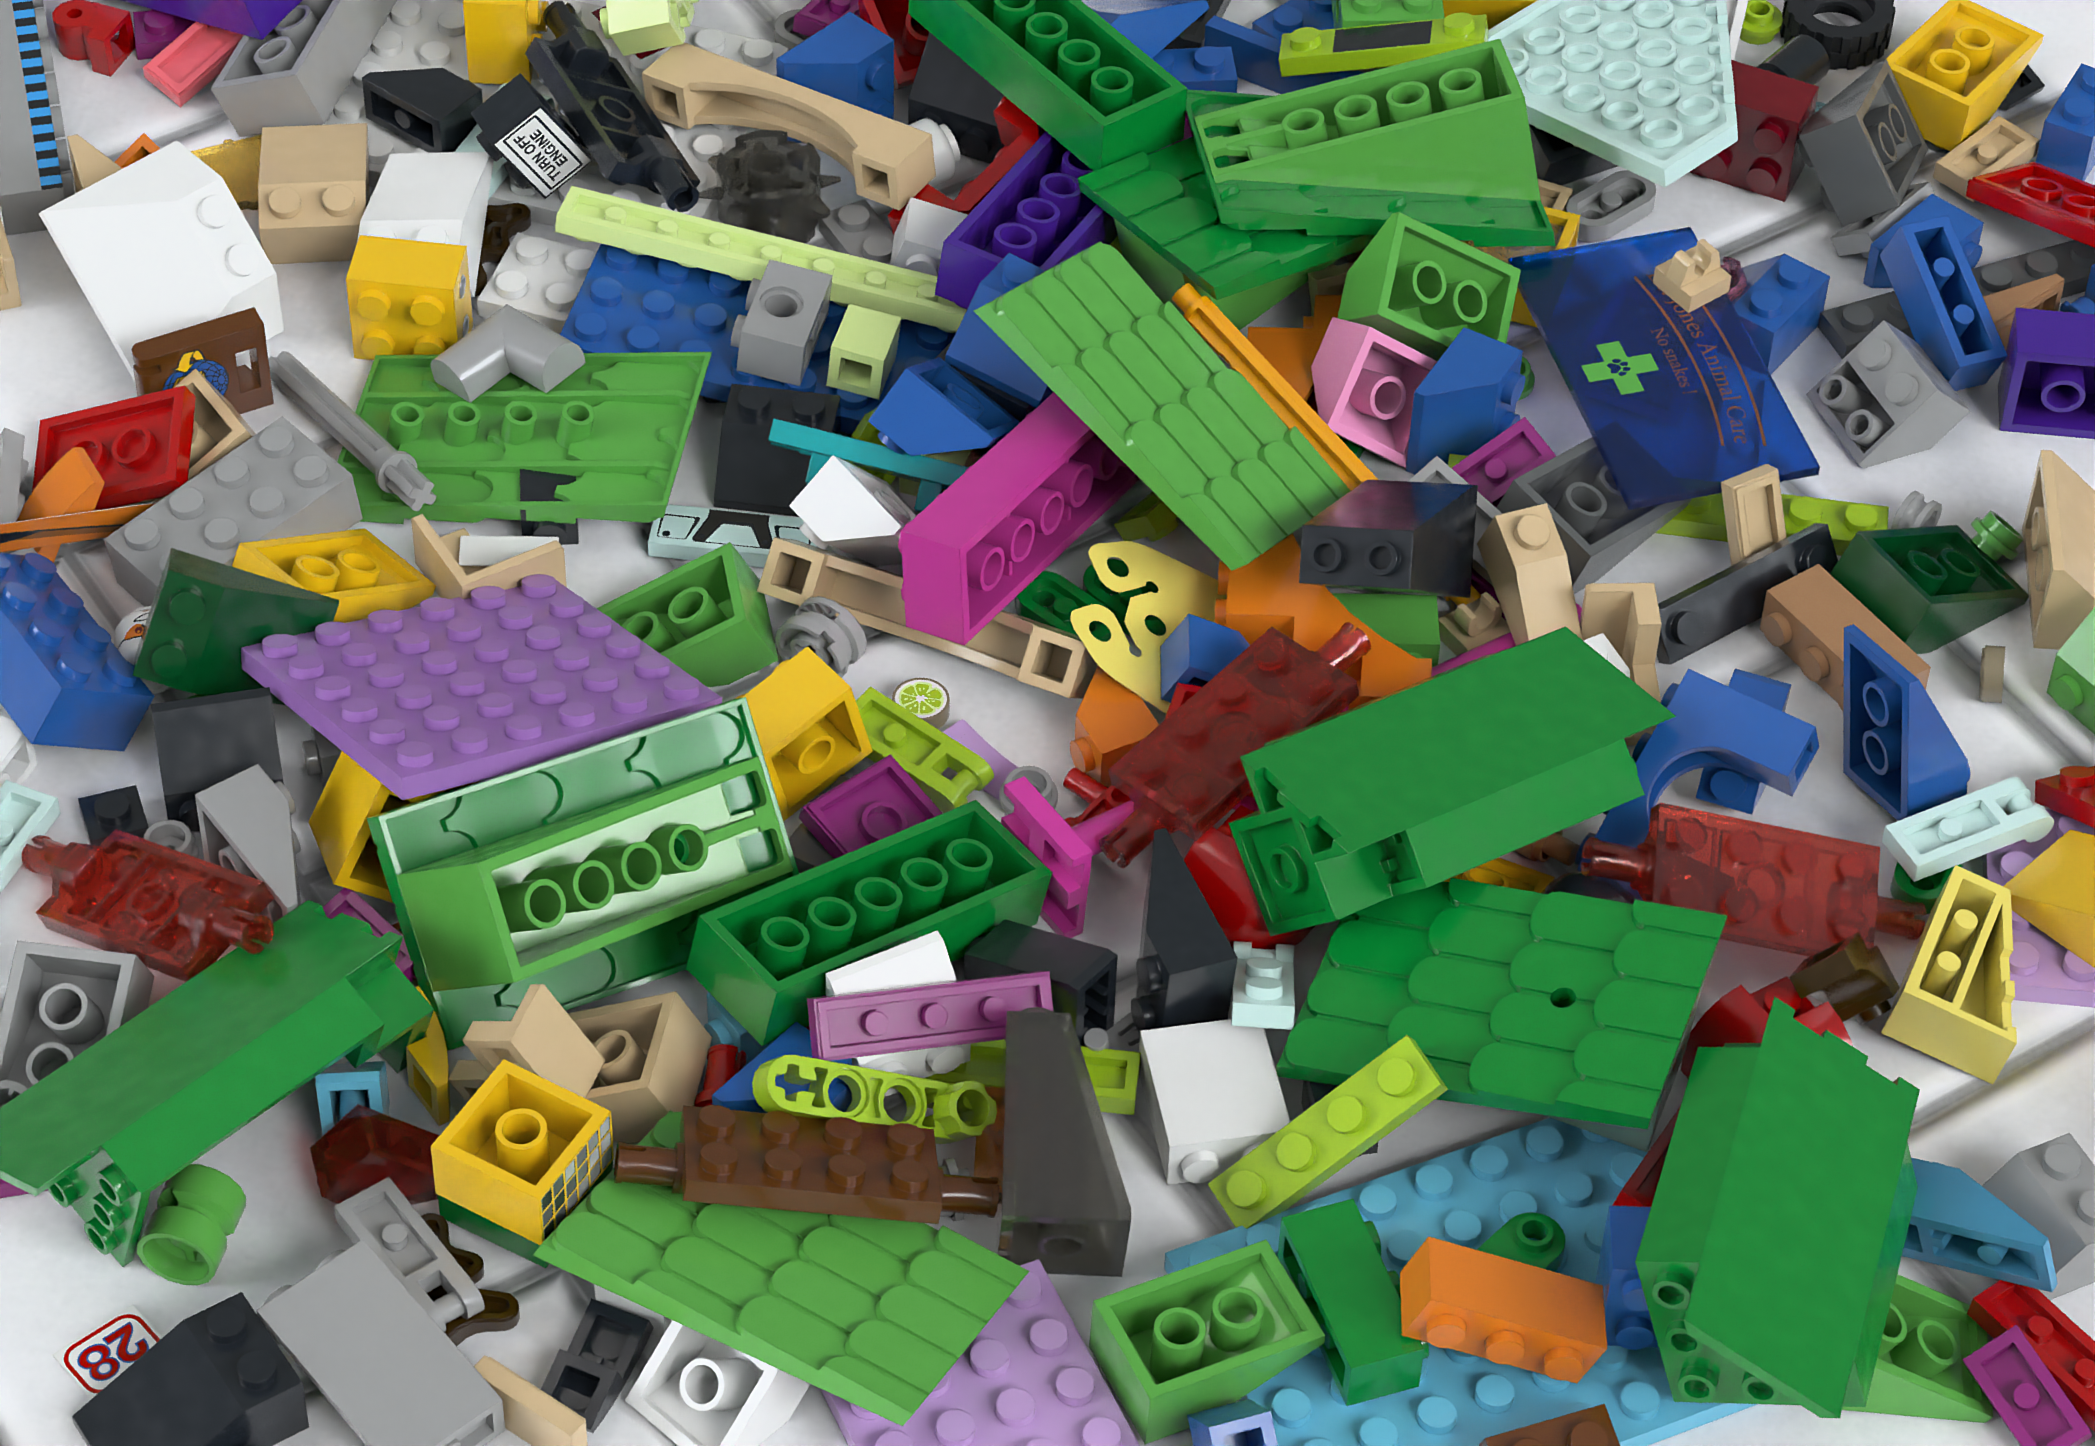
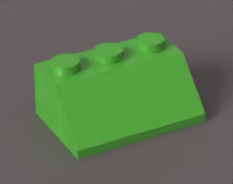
(1428, 288)

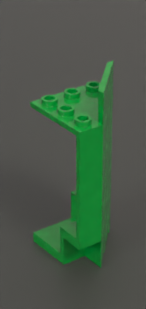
(1438, 778)
(207, 1067)
(1779, 1222)

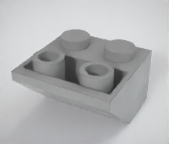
(1887, 399)

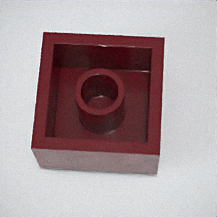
(1769, 123)

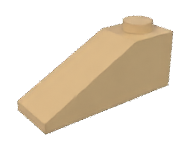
(1530, 573)

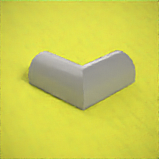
(504, 345)

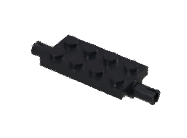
(609, 110)

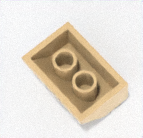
(2059, 551)

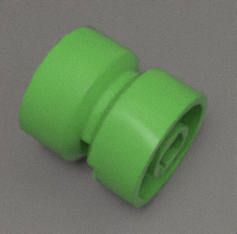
(190, 1226)

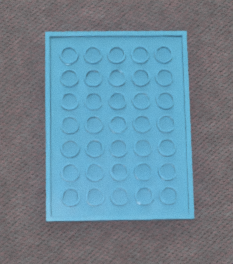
(1460, 1395)

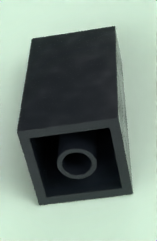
(1394, 540)

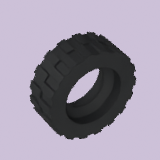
(1845, 45)

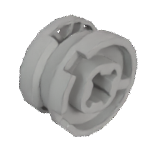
(833, 640)

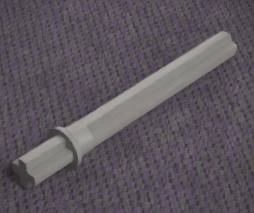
(393, 469)

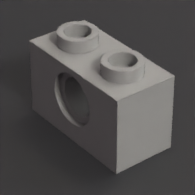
(782, 322)

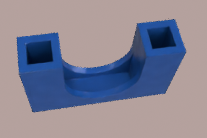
(1710, 730)

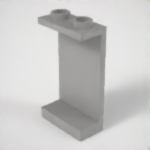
(381, 1356)

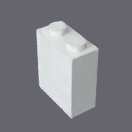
(1209, 1096)

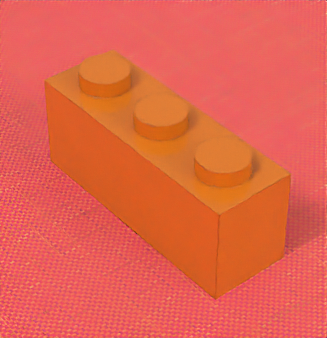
(1502, 1310)

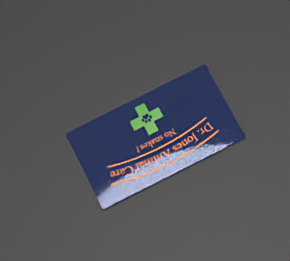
(1661, 389)

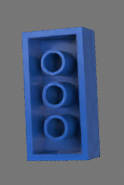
(59, 666)

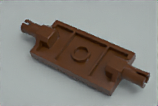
(807, 1166)

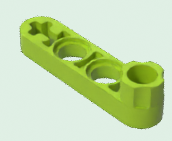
(958, 1108)

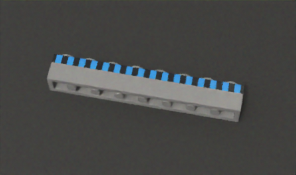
(28, 125)

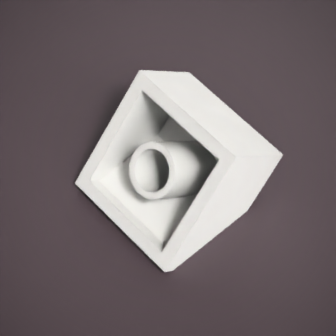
(853, 513)
(908, 964)
(712, 1393)

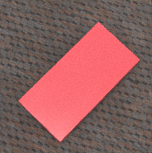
(191, 61)

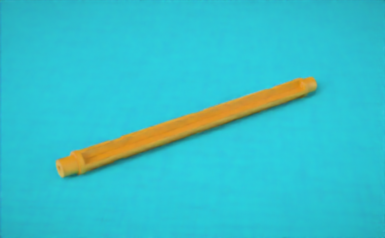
(1276, 391)

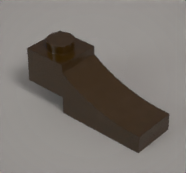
(1849, 978)

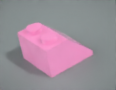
(1368, 387)

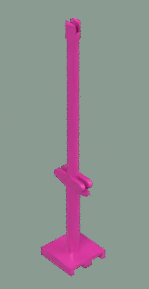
(1070, 849)

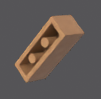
(1808, 624)

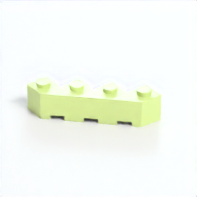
(646, 24)

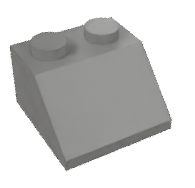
(2055, 1194)

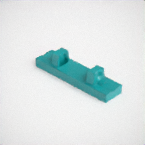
(822, 445)

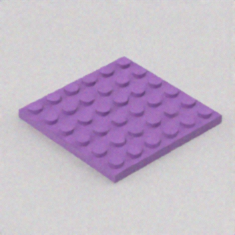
(473, 684)

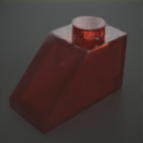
(370, 1148)

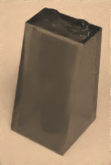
(1055, 1158)

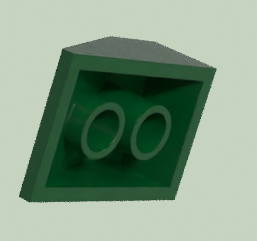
(1926, 583)
(208, 614)

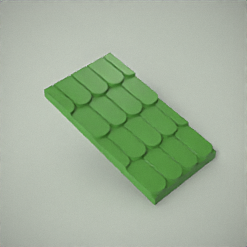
(1165, 403)
(605, 424)
(824, 1297)

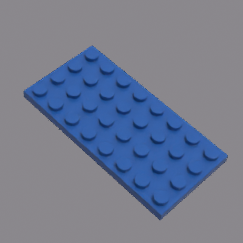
(663, 307)

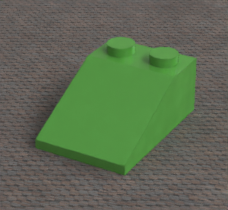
(703, 618)
(1200, 1337)
(1923, 1356)

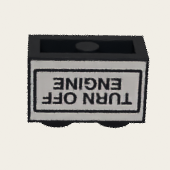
(531, 137)

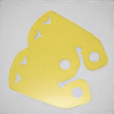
(1180, 593)

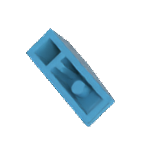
(1973, 1231)

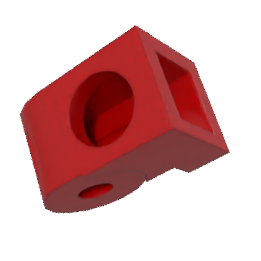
(88, 32)

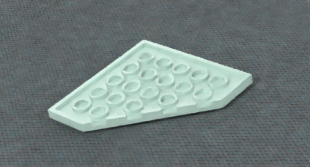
(1628, 79)

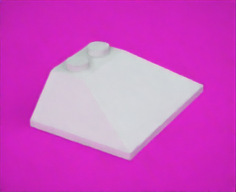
(163, 250)

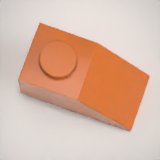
(1108, 726)

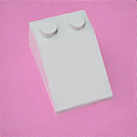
(433, 201)

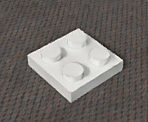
(537, 279)

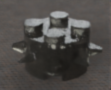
(770, 186)

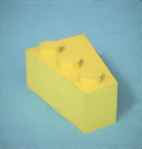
(1959, 980)

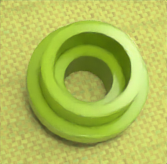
(1761, 22)

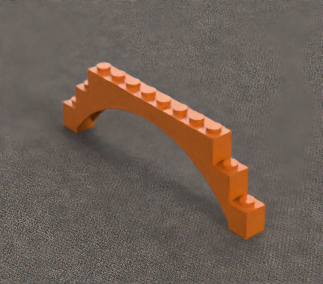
(1268, 588)

